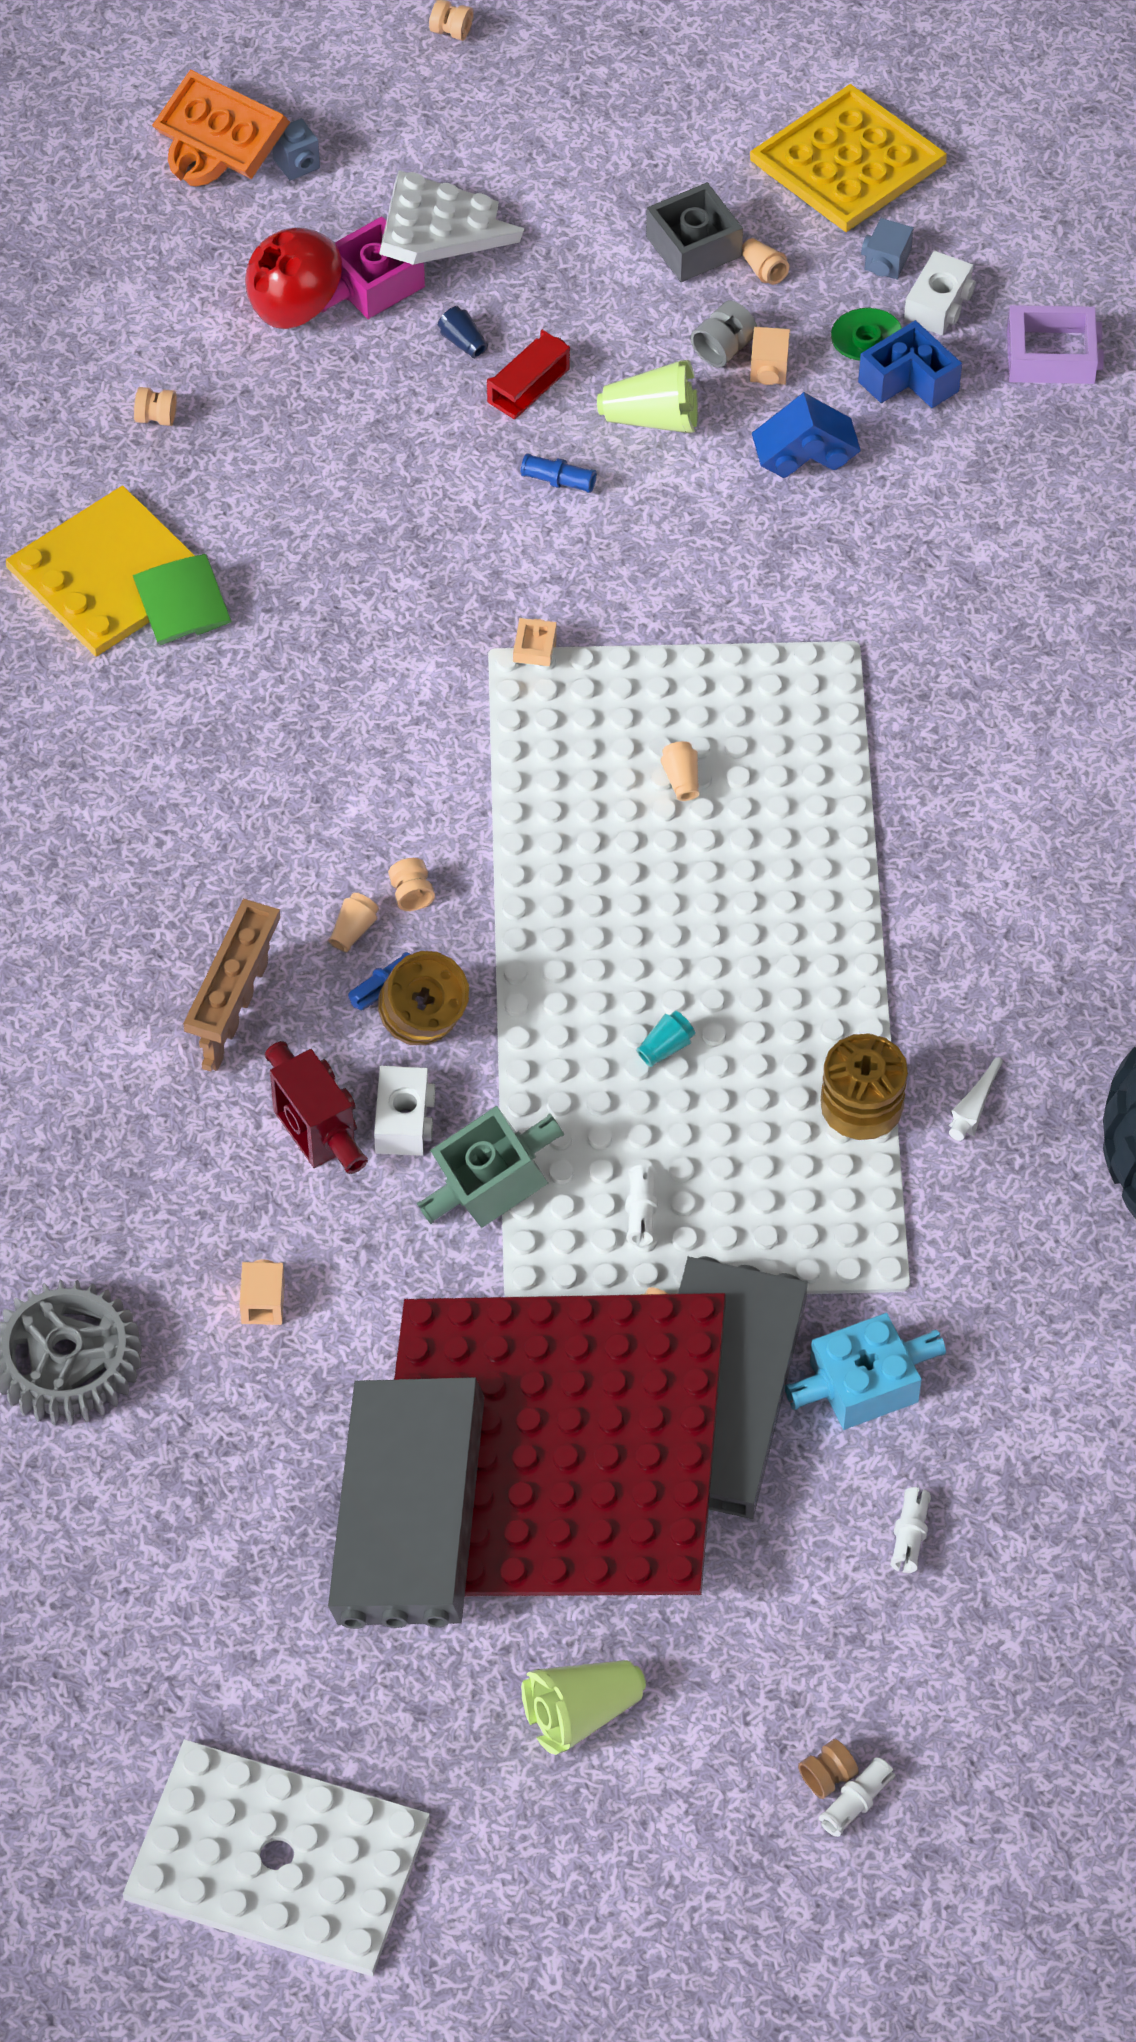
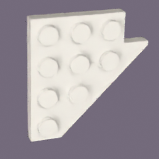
(441, 221)

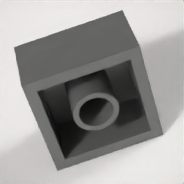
(694, 232)

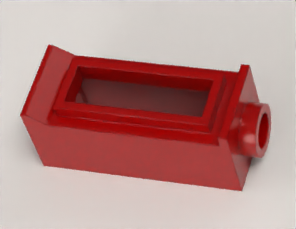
(529, 375)

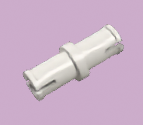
(641, 1205)
(910, 1530)
(857, 1796)

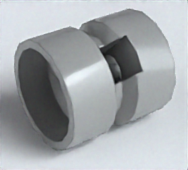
(723, 334)

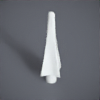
(969, 1109)

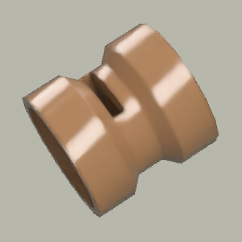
(829, 1768)

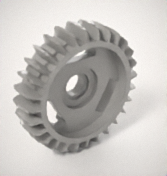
(55, 1376)

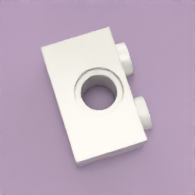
(939, 293)
(400, 1090)

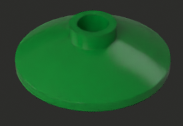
(861, 330)

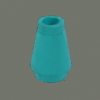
(666, 1038)

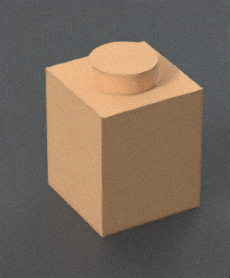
(769, 355)
(262, 1292)

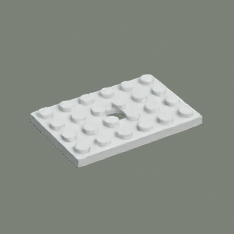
(325, 1904)

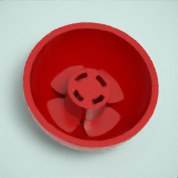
(292, 276)

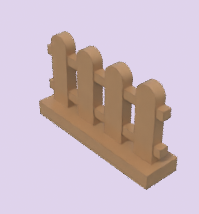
(231, 980)

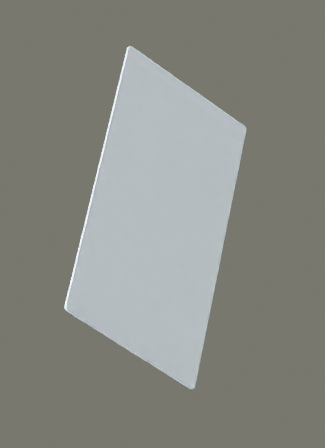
(727, 907)

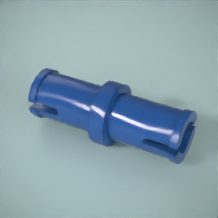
(558, 473)

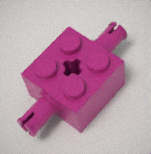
(371, 279)

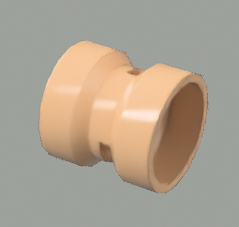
(451, 19)
(155, 406)
(411, 884)

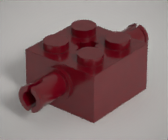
(314, 1108)

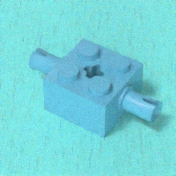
(865, 1371)

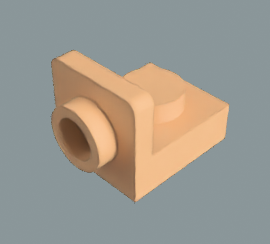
(535, 641)

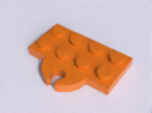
(216, 130)

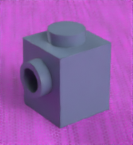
(297, 150)
(887, 248)

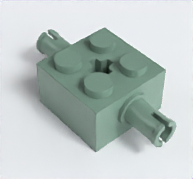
(489, 1167)

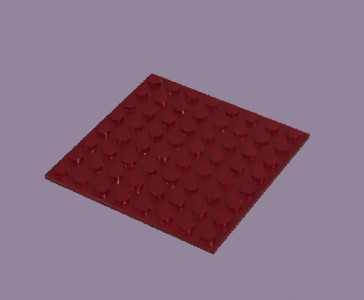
(586, 1438)

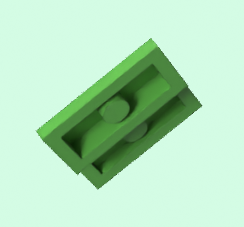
(182, 598)

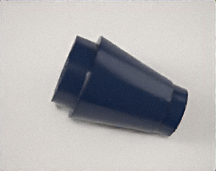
(461, 330)

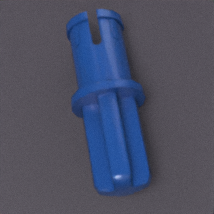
(369, 990)

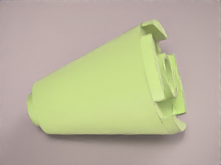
(653, 399)
(579, 1699)

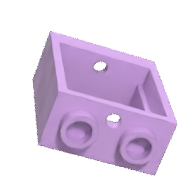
(1053, 367)

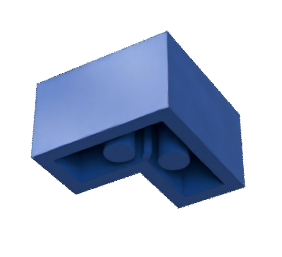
(913, 361)
(805, 432)

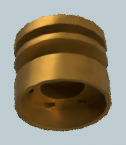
(444, 994)
(863, 1086)

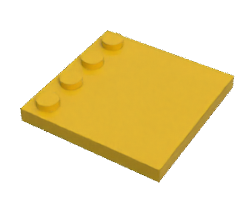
(848, 157)
(89, 565)

